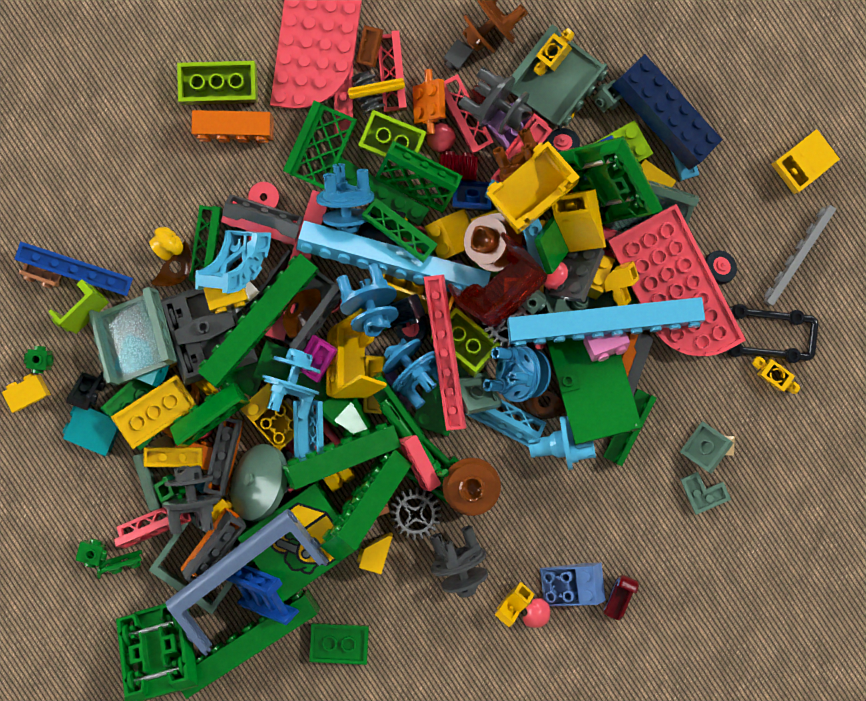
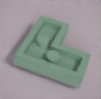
(701, 497)

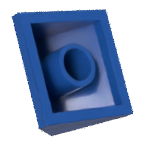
(471, 196)

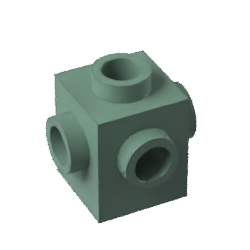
(607, 97)

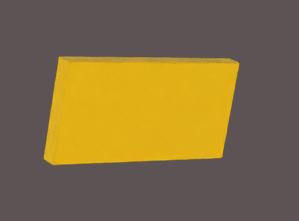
(153, 411)

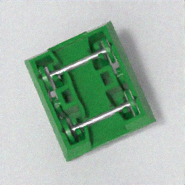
(617, 177)
(159, 655)

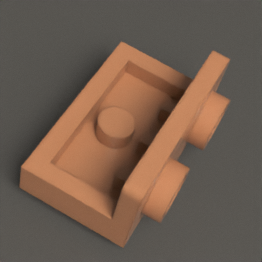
(47, 277)

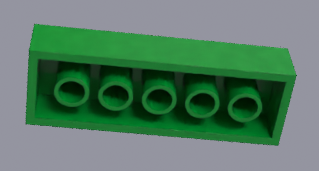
(365, 505)

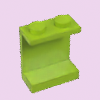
(79, 315)

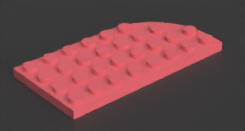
(314, 51)
(675, 269)

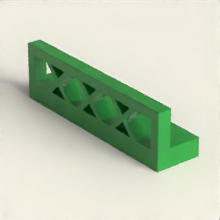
(400, 227)
(212, 242)
(388, 392)
(622, 443)

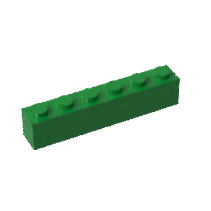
(341, 456)

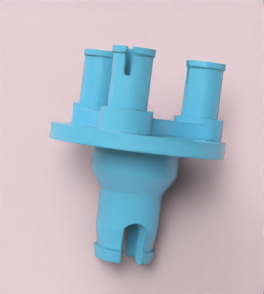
(561, 445)

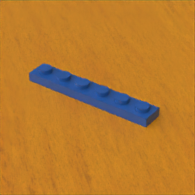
(73, 268)

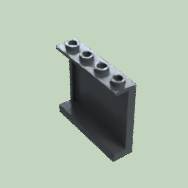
(329, 299)

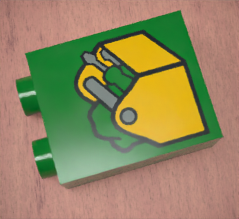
(287, 556)

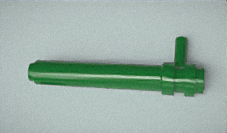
(404, 430)

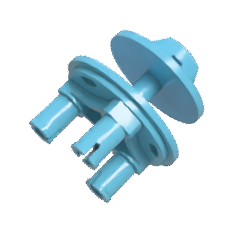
(297, 360)

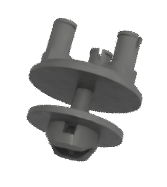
(495, 101)
(201, 505)
(459, 563)

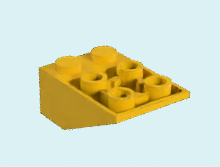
(805, 162)
(580, 220)
(274, 425)

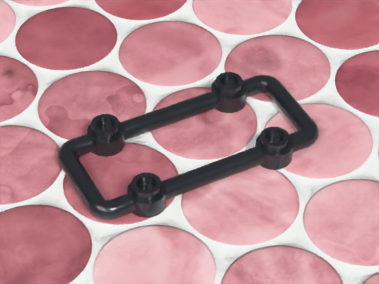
(795, 317)

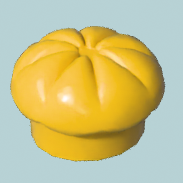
(166, 243)

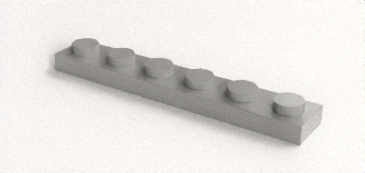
(794, 261)

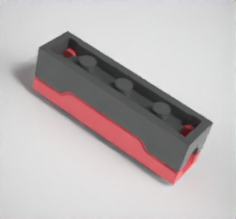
(261, 218)

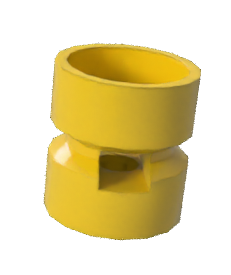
(336, 480)

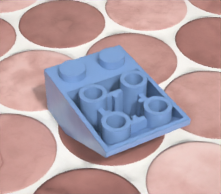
(573, 584)

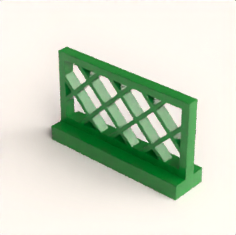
(307, 134)
(423, 168)

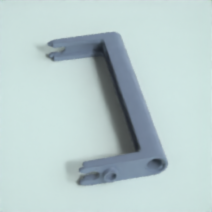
(231, 563)

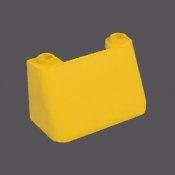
(533, 187)

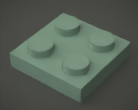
(474, 395)
(706, 447)

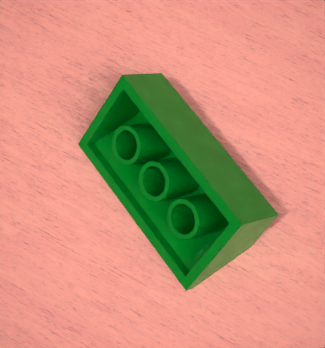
(208, 415)

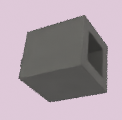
(457, 56)

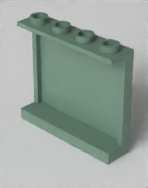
(560, 91)

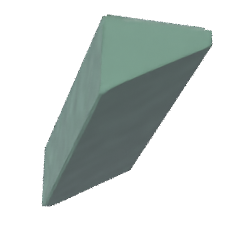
(147, 482)

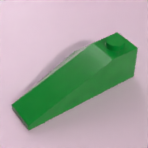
(348, 414)

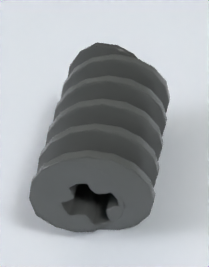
(369, 102)

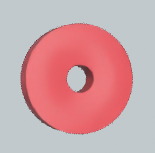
(264, 188)

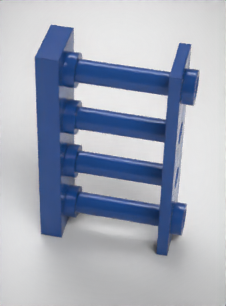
(261, 595)

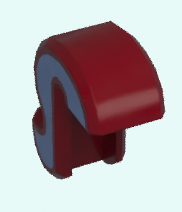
(620, 597)

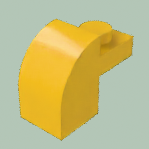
(618, 281)
(514, 603)

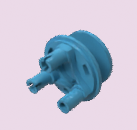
(344, 196)
(370, 297)
(415, 372)
(519, 373)

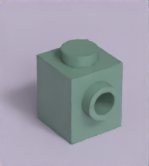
(535, 302)

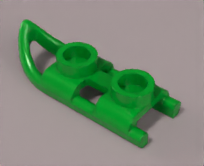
(116, 565)

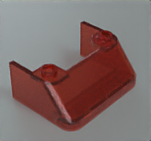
(506, 290)

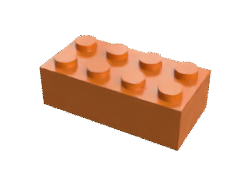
(232, 125)

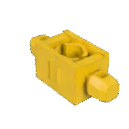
(541, 68)
(759, 363)

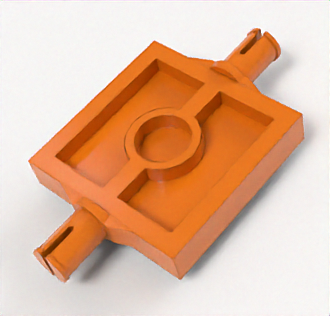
(429, 102)

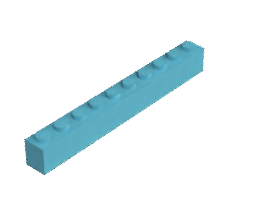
(393, 260)
(605, 320)

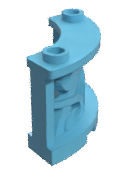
(252, 254)

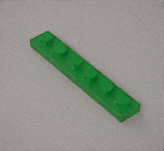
(389, 196)

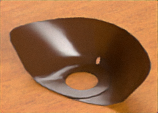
(168, 278)
(307, 303)
(553, 410)

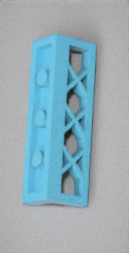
(507, 425)
(304, 434)

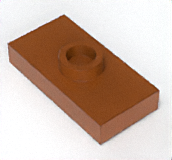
(369, 46)

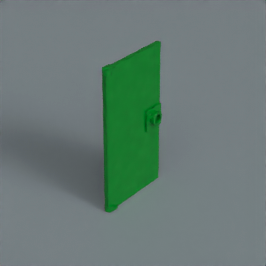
(594, 392)

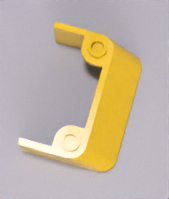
(347, 369)

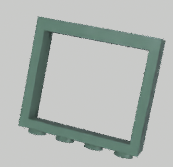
(177, 582)

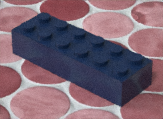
(667, 112)

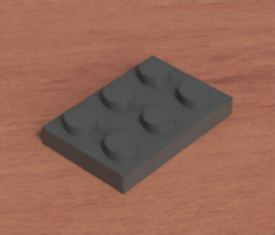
(581, 273)

